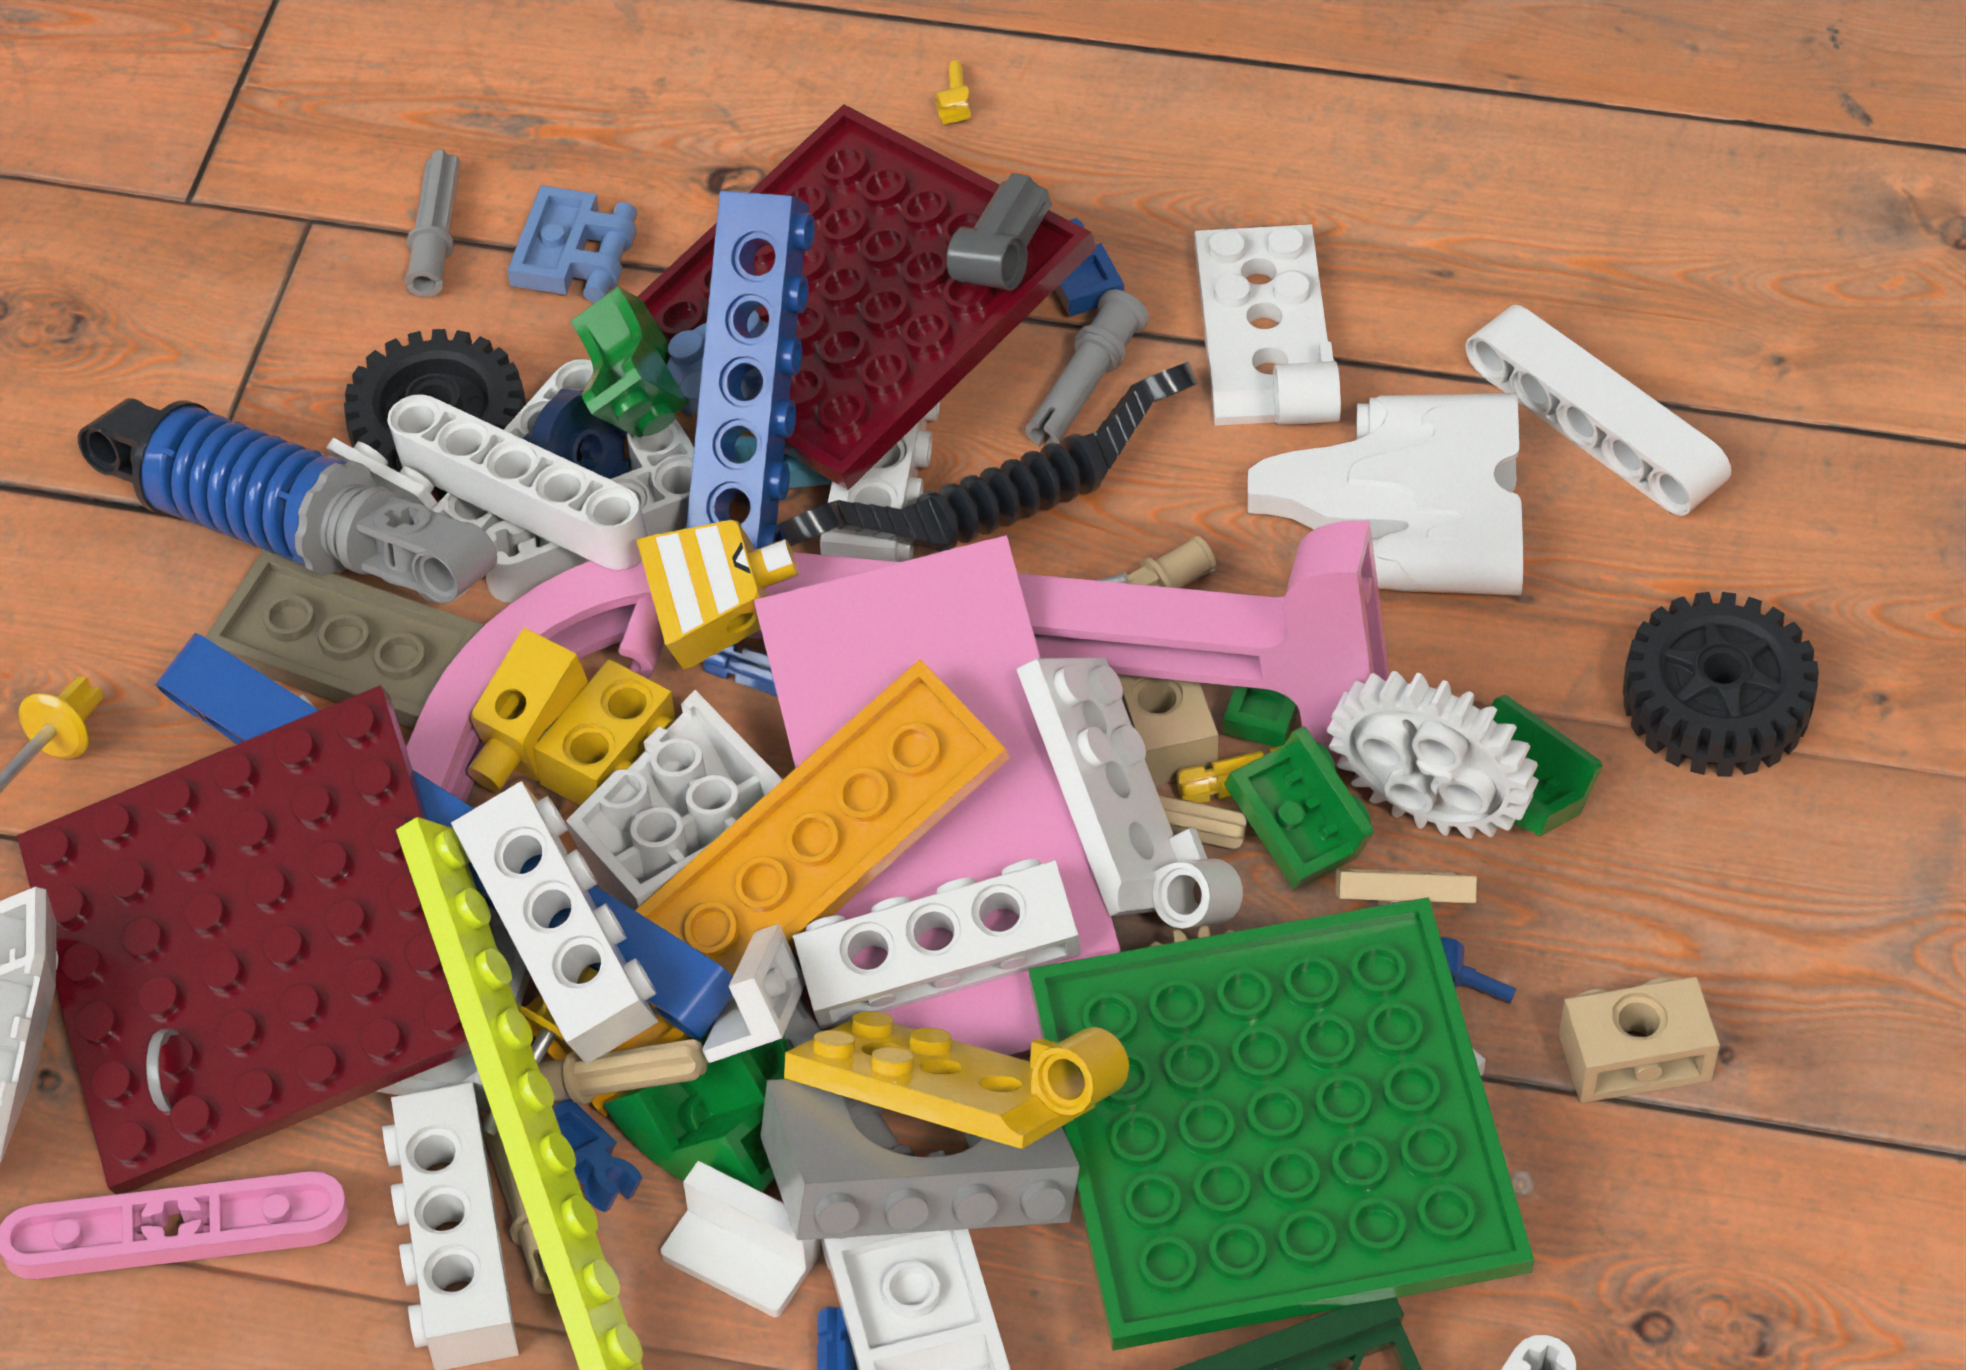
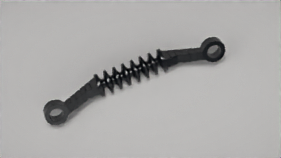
(1001, 493)

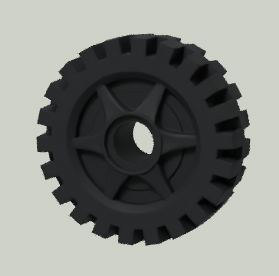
(449, 370)
(1720, 684)

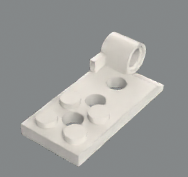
(1304, 374)
(1116, 801)

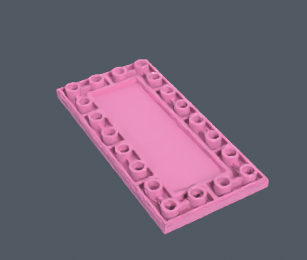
(969, 623)

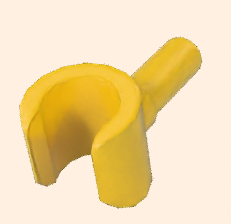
(953, 102)

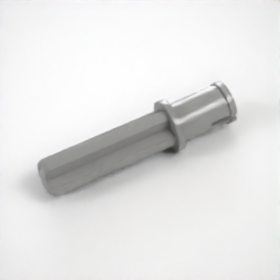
(431, 238)

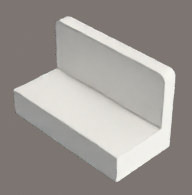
(763, 997)
(739, 1242)

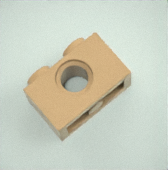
(1179, 733)
(1612, 1064)

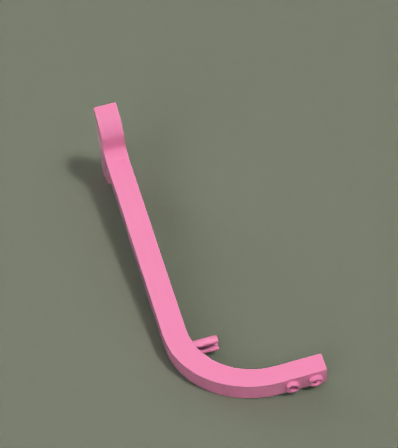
(1295, 644)

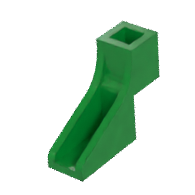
(629, 365)

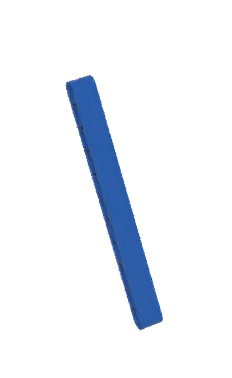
(247, 704)

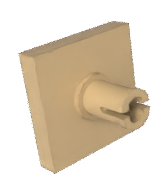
(1403, 886)

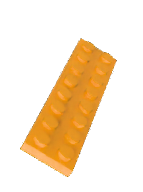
(823, 830)

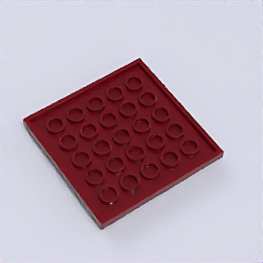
(882, 314)
(258, 921)

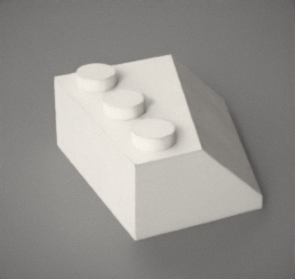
(669, 803)

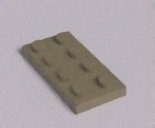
(339, 635)

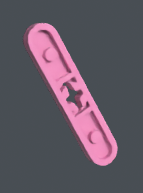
(105, 1230)

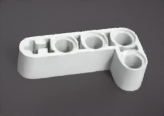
(659, 480)

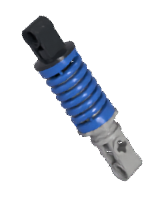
(283, 498)

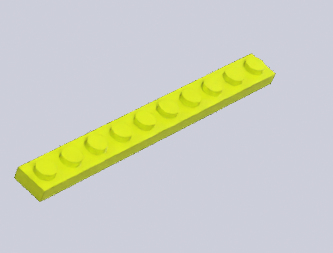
(519, 1099)

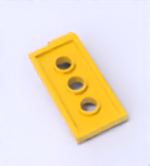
(961, 1083)

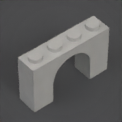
(850, 1187)

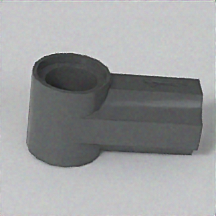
(996, 247)

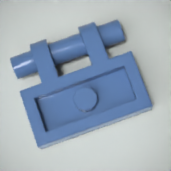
(555, 240)

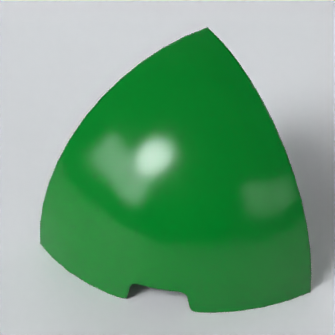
(706, 1118)

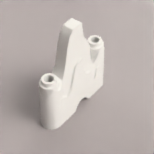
(1428, 478)

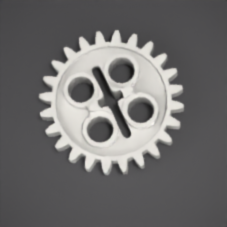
(1433, 754)

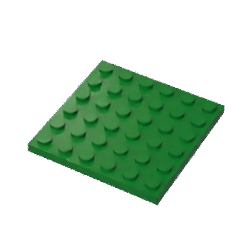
(1284, 1126)

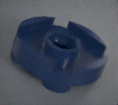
(567, 422)

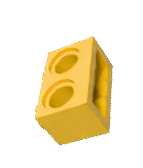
(600, 731)

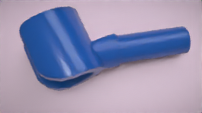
(1469, 976)

